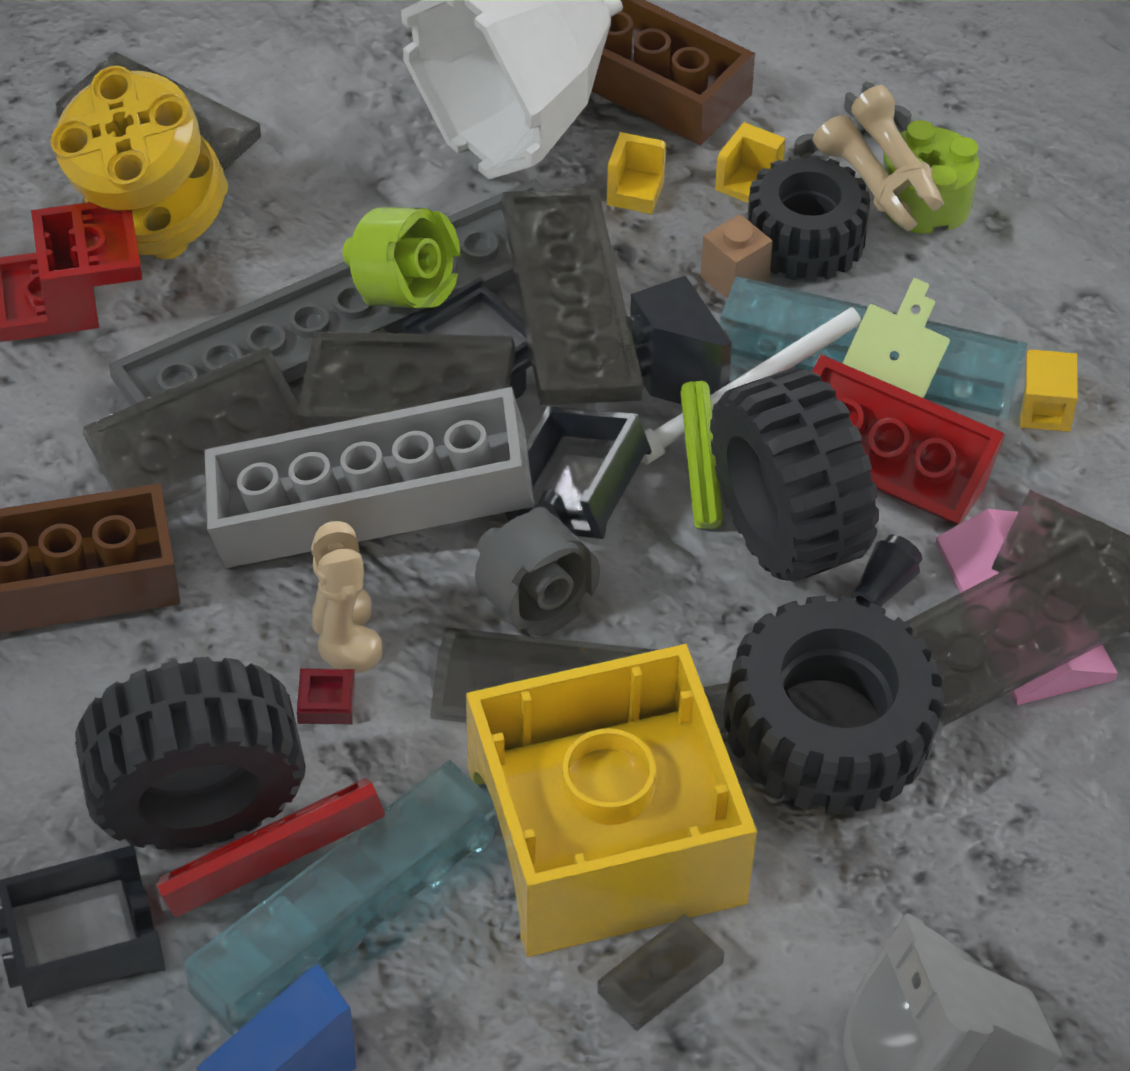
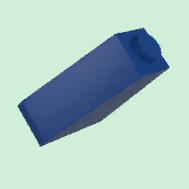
(297, 1031)

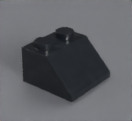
(677, 340)

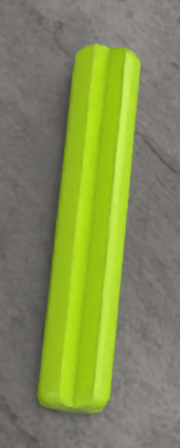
(701, 461)

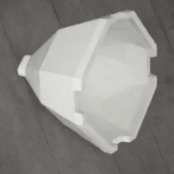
(506, 72)

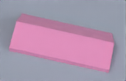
(969, 556)

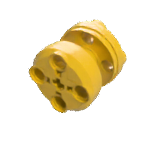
(140, 149)

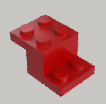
(55, 285)

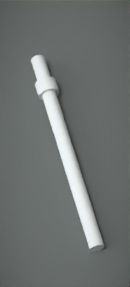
(779, 362)

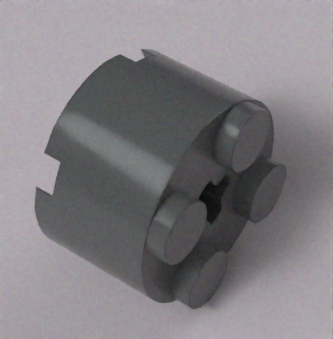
(535, 571)

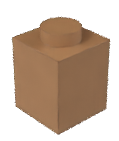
(734, 251)

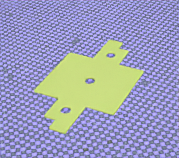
(917, 346)

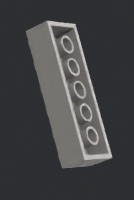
(371, 472)

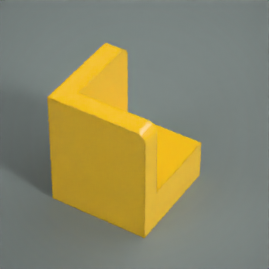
(744, 158)
(636, 173)
(1049, 390)

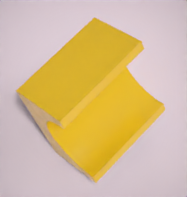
(611, 798)

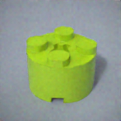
(954, 172)
(403, 257)

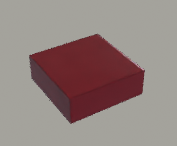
(326, 696)

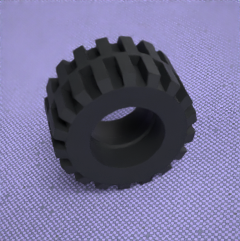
(812, 215)

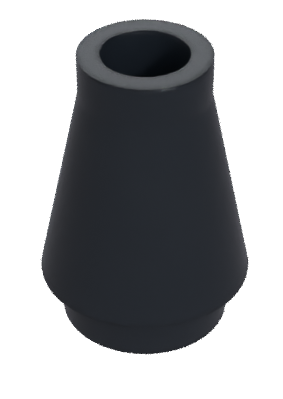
(888, 570)

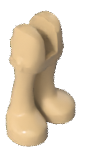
(842, 139)
(342, 602)

